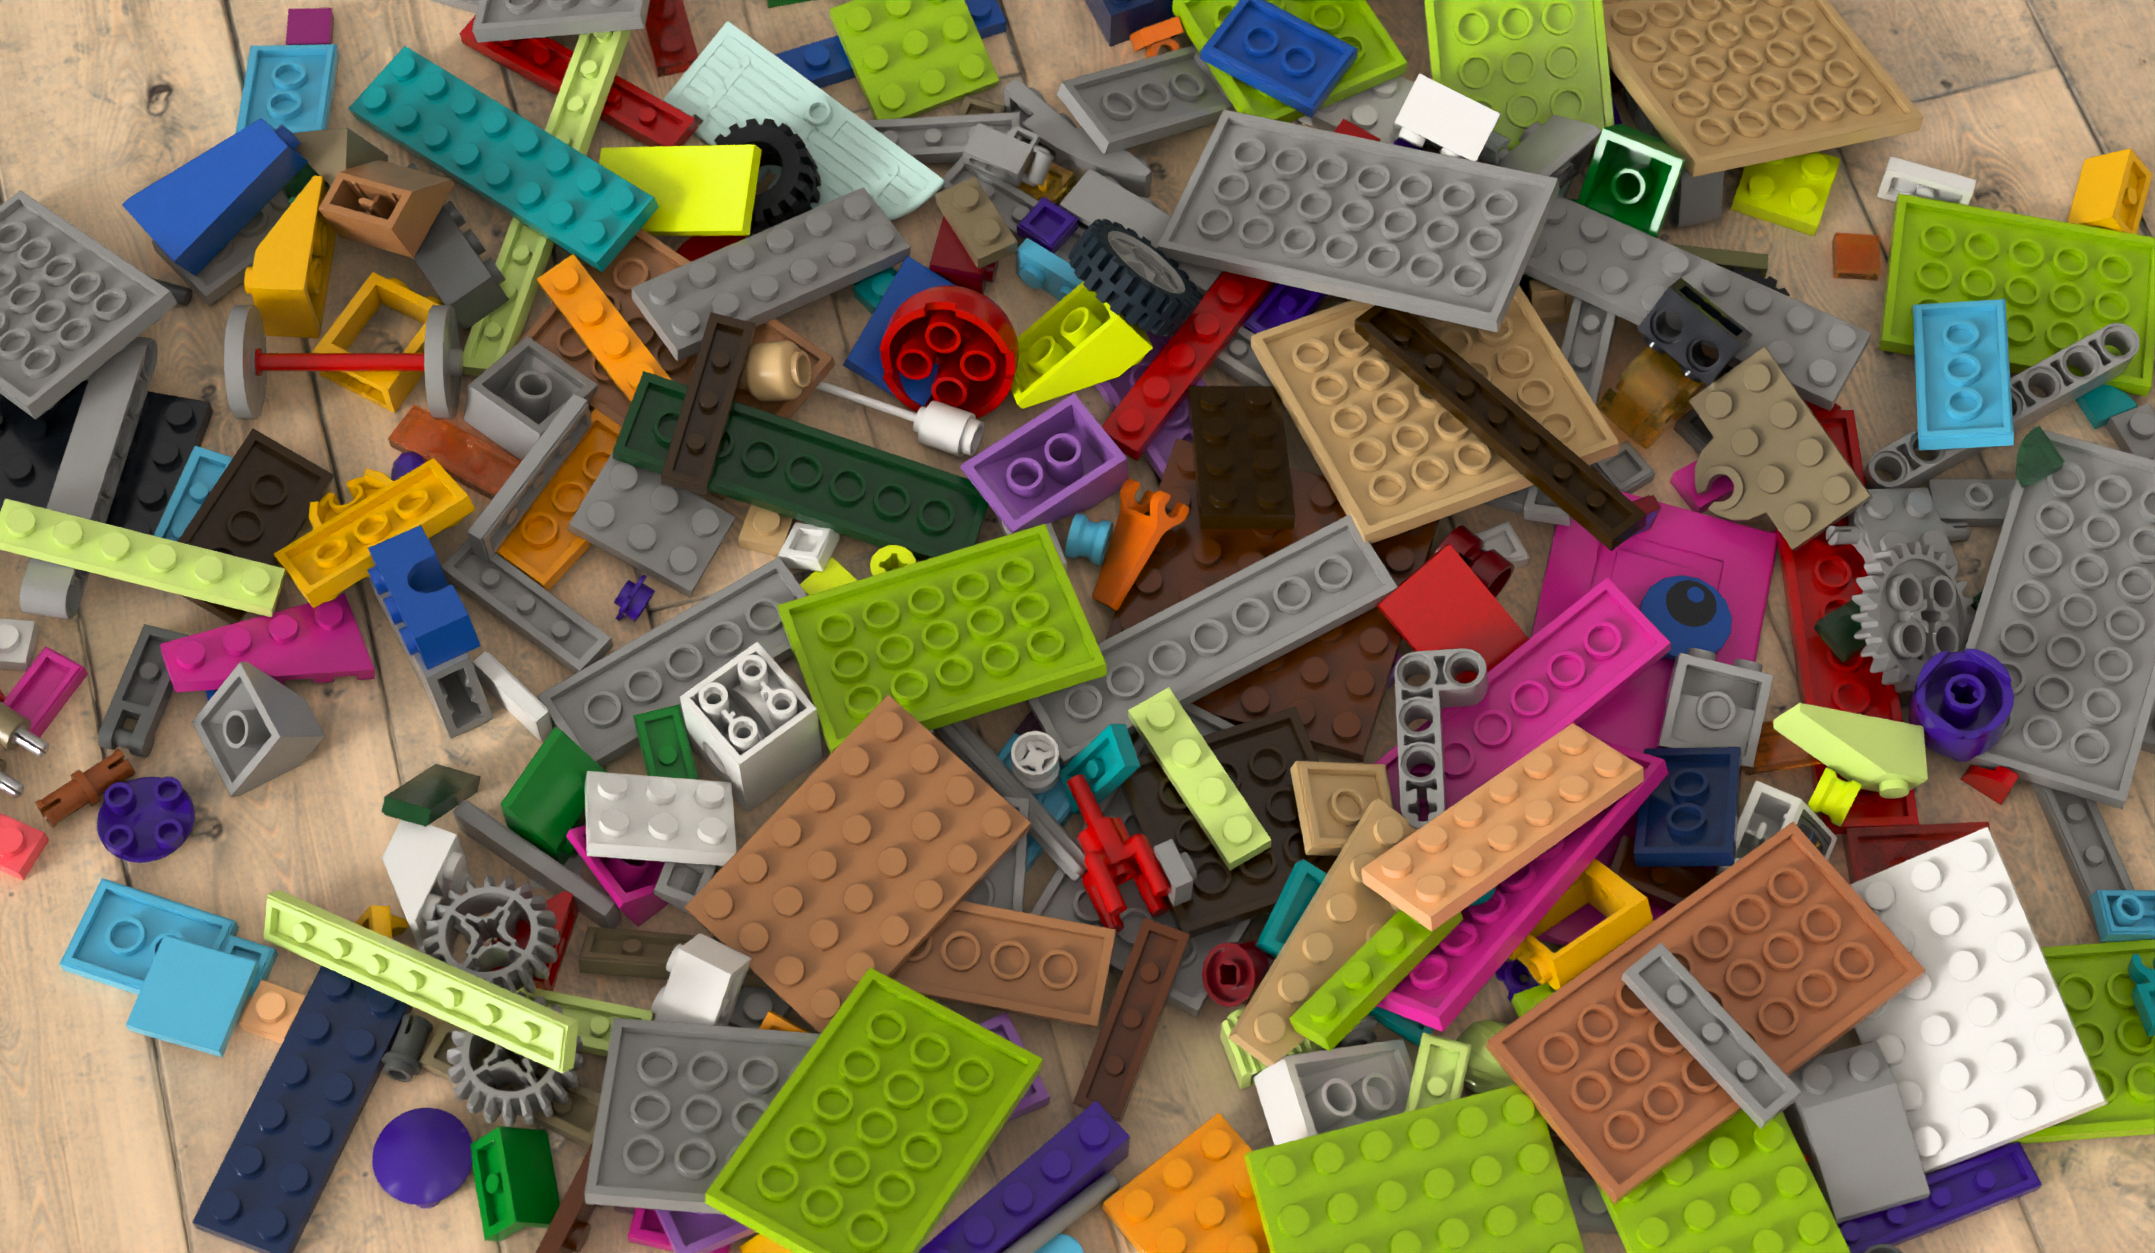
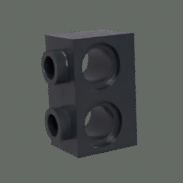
(1700, 322)

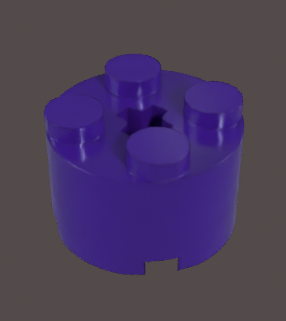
(1959, 678)

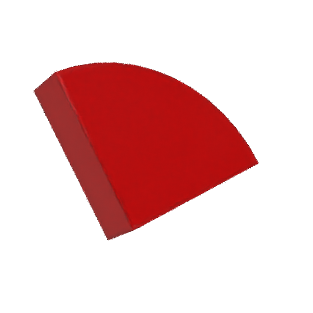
(1991, 783)

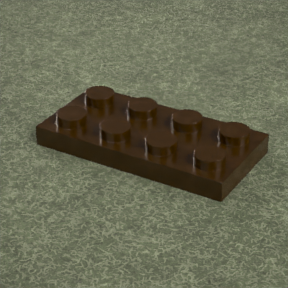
(1240, 458)
(256, 507)

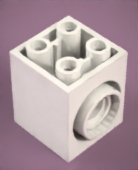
(752, 726)

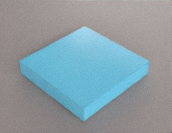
(192, 996)

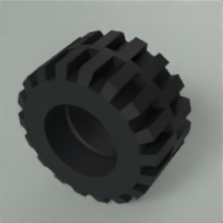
(798, 179)

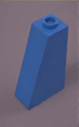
(217, 193)

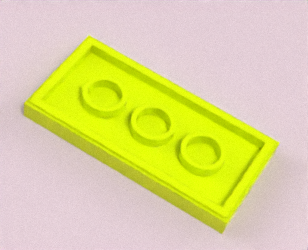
(696, 187)

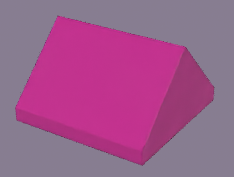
(626, 880)

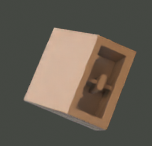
(385, 205)

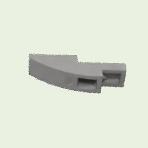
(1073, 146)

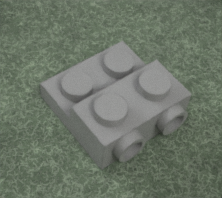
(1715, 704)

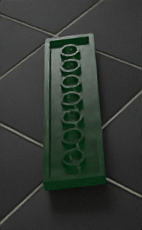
(813, 475)

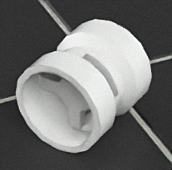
(1034, 751)

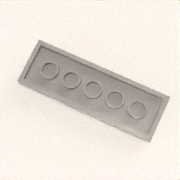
(772, 271)
(666, 662)

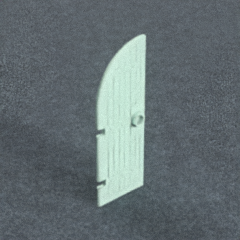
(745, 81)

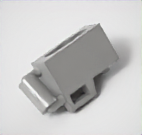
(1007, 156)

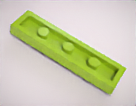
(1367, 978)

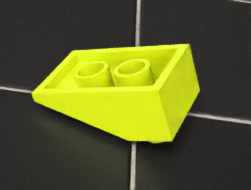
(1075, 348)

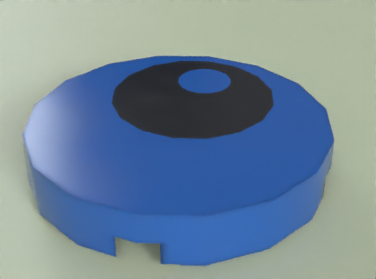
(1688, 614)

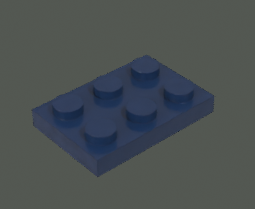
(1692, 811)

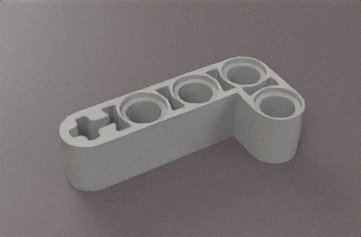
(1695, 198)
(1427, 703)

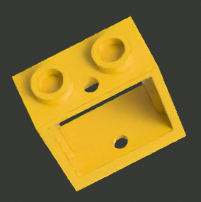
(380, 387)
(1626, 915)

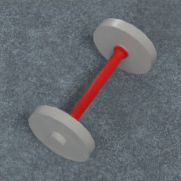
(248, 362)

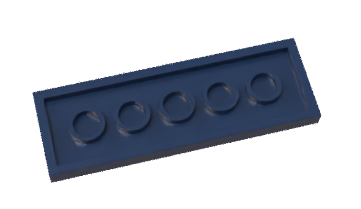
(302, 1115)

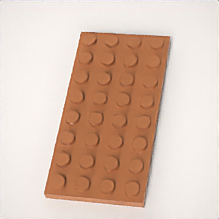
(1770, 942)

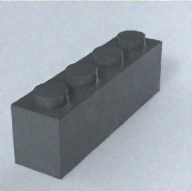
(456, 270)

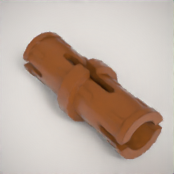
(84, 788)

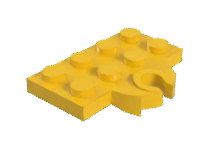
(337, 548)

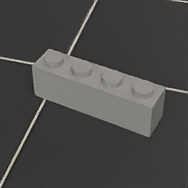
(1105, 198)

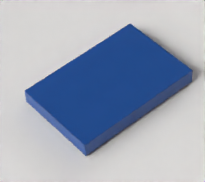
(1279, 54)
(865, 354)

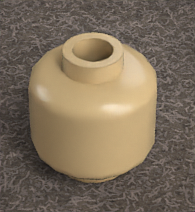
(776, 371)

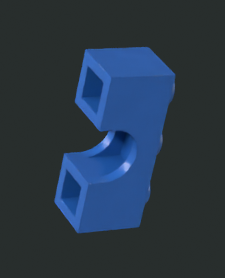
(421, 599)

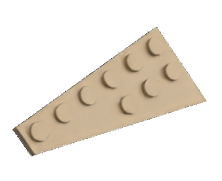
(1326, 936)

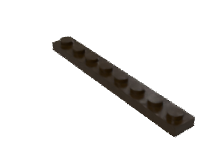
(1502, 425)

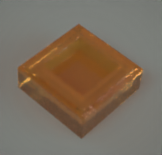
(1856, 256)

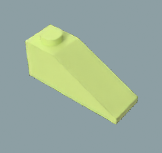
(1862, 748)

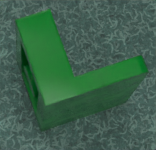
(514, 1181)

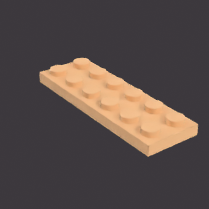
(1502, 826)

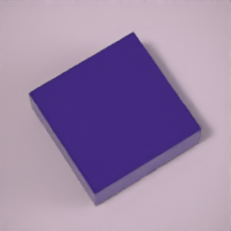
(1048, 225)

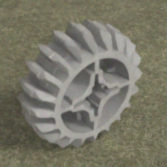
(507, 908)
(498, 1071)

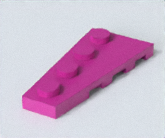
(288, 646)

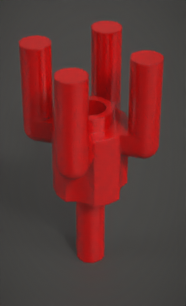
(1115, 859)

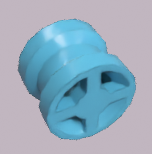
(1088, 539)

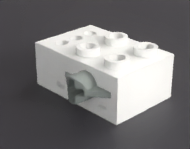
(1449, 123)

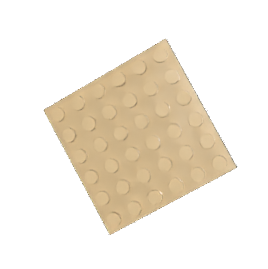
(1751, 79)
(1389, 444)

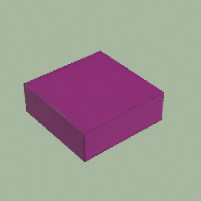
(310, 26)

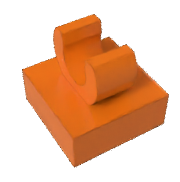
(1158, 36)

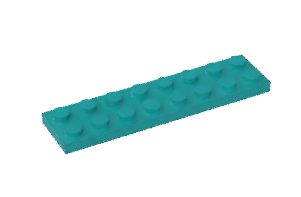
(504, 158)

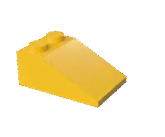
(294, 267)

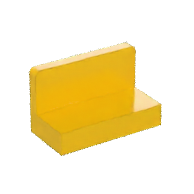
(2111, 192)

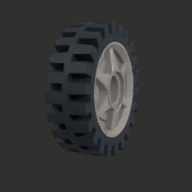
(1134, 278)

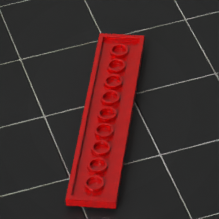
(1815, 584)

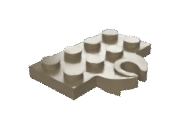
(1773, 454)

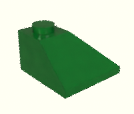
(1632, 178)

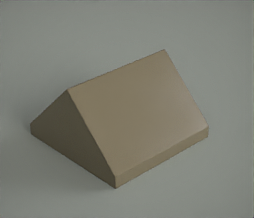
(336, 151)

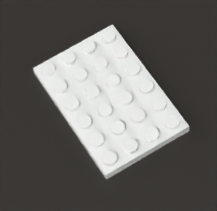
(1984, 1031)

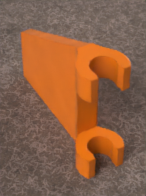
(1134, 540)

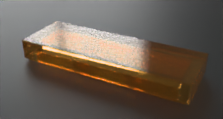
(460, 453)

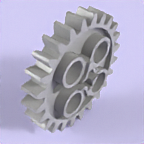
(1910, 611)

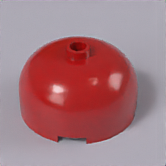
(963, 336)

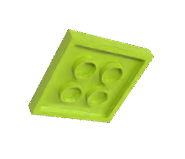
(913, 54)

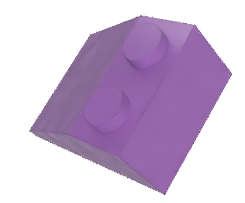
(1049, 467)

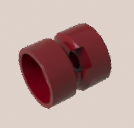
(1488, 565)
(1235, 972)

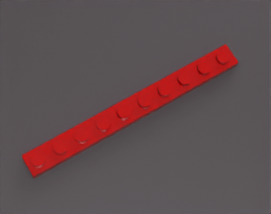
(1190, 352)

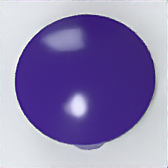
(145, 818)
(422, 1156)

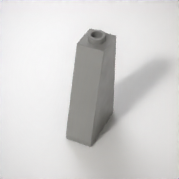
(449, 686)

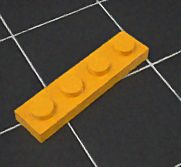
(599, 325)

